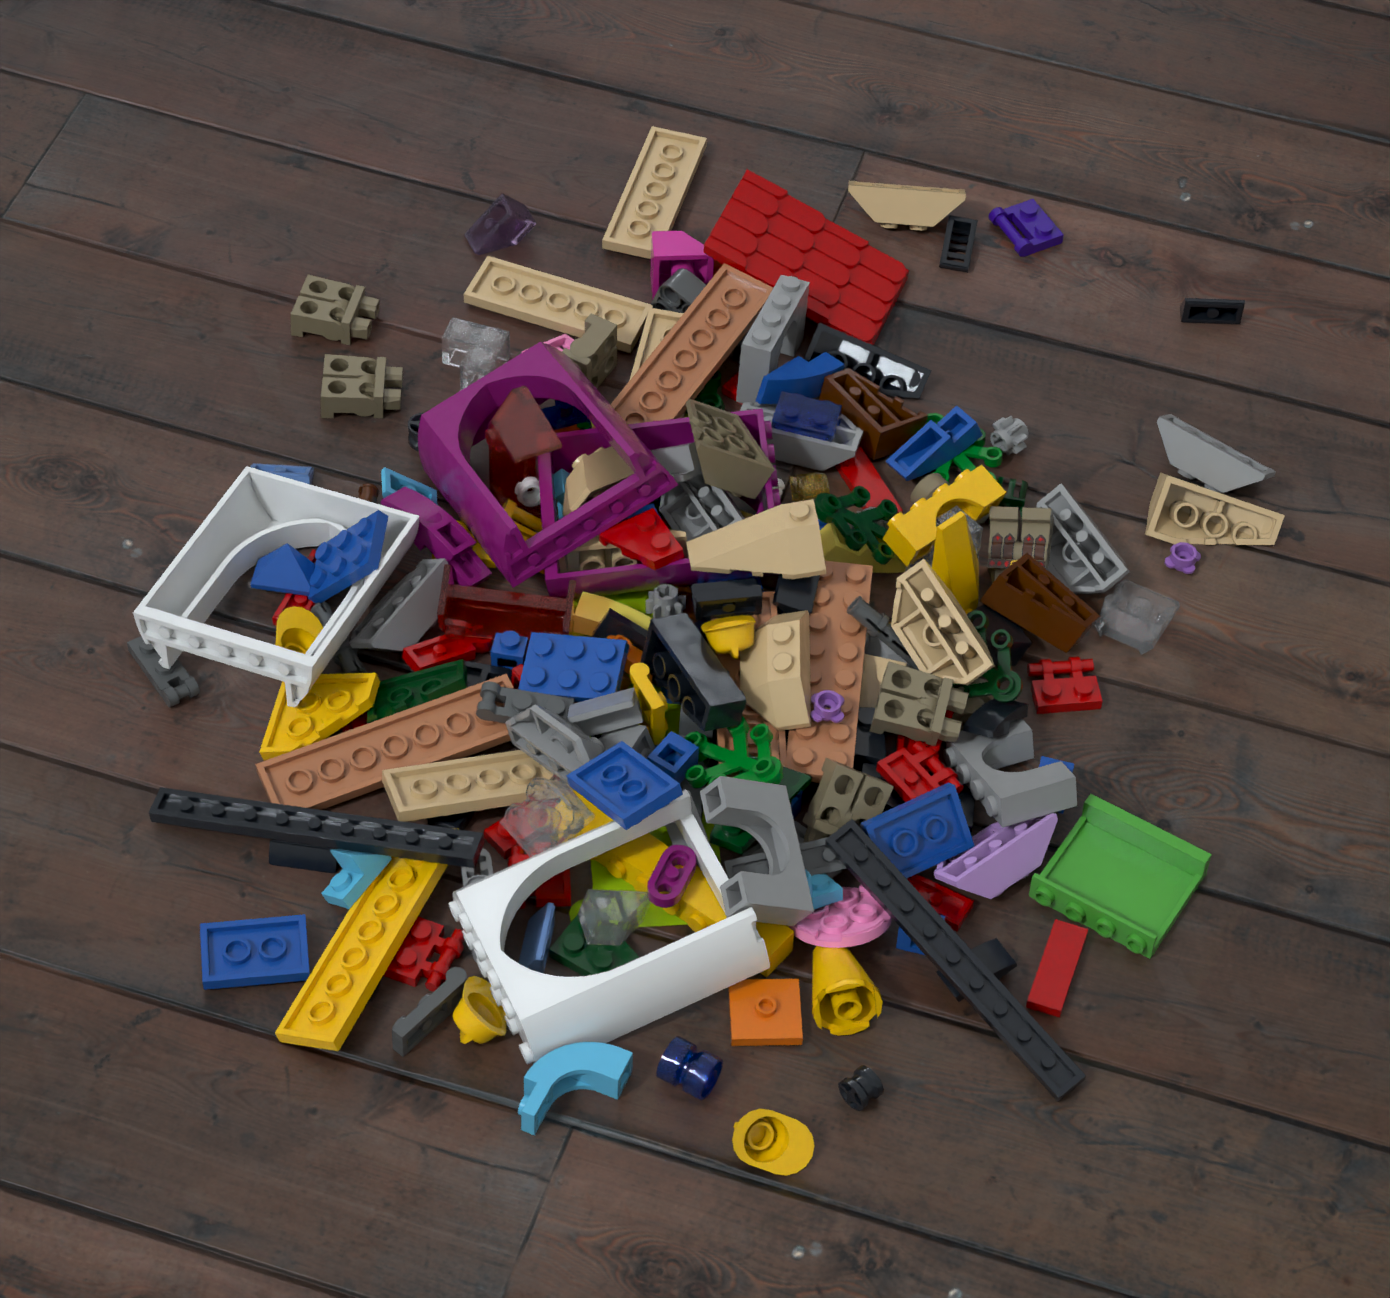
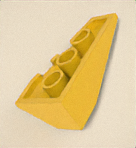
(957, 561)

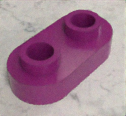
(669, 878)

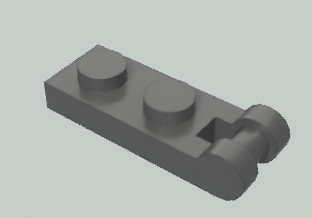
(163, 678)
(516, 702)
(429, 1012)

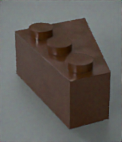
(883, 420)
(1040, 604)

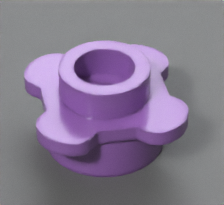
(1183, 557)
(827, 699)

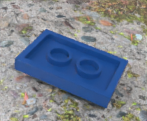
(348, 557)
(573, 665)
(624, 785)
(921, 830)
(254, 952)

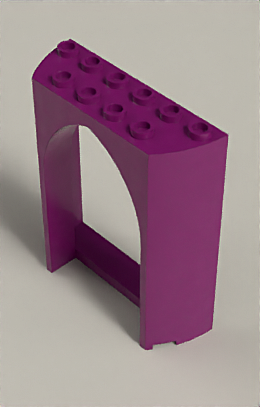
(461, 422)
(638, 576)

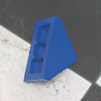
(283, 571)

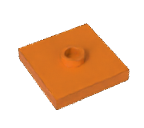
(765, 1012)

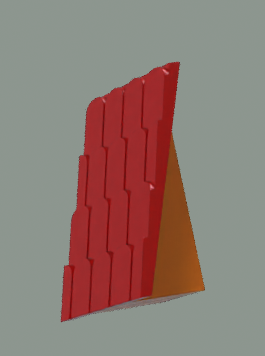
(777, 235)

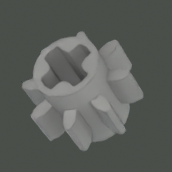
(1009, 435)
(665, 601)

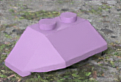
(999, 857)

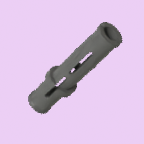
(878, 626)
(346, 655)

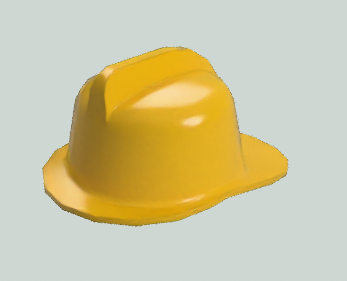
(297, 629)
(730, 634)
(478, 1013)
(773, 1142)

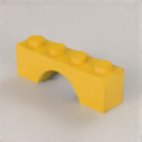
(914, 533)

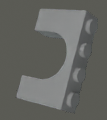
(775, 331)
(1010, 795)
(767, 815)

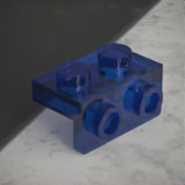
(807, 416)

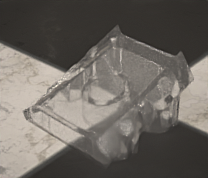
(1135, 615)
(546, 816)

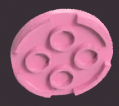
(845, 922)

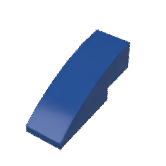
(798, 377)
(935, 444)

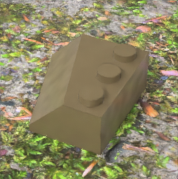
(727, 451)

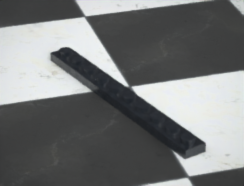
(317, 827)
(955, 960)

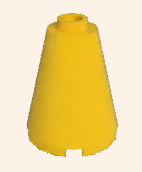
(842, 992)

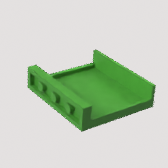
(1121, 876)

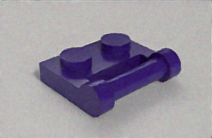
(1033, 224)

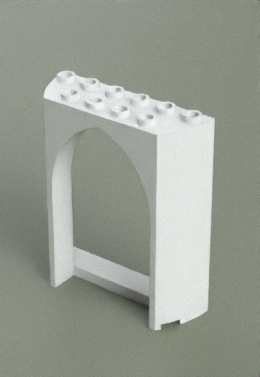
(246, 524)
(606, 1005)

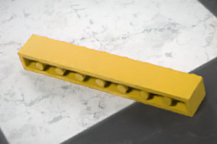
(698, 905)

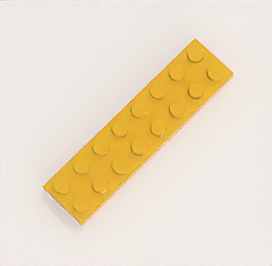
(359, 955)

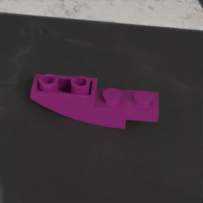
(441, 536)

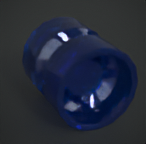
(692, 1069)

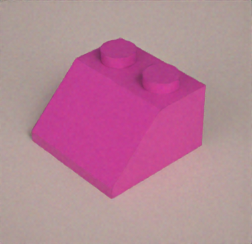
(674, 251)

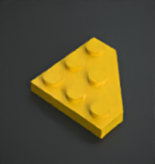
(323, 711)

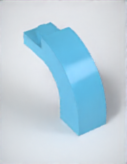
(571, 1068)

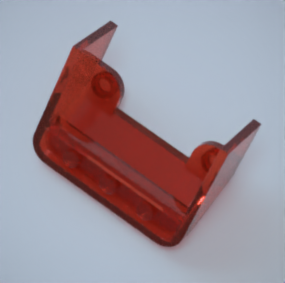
(514, 440)
(488, 611)

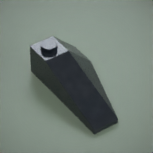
(889, 371)

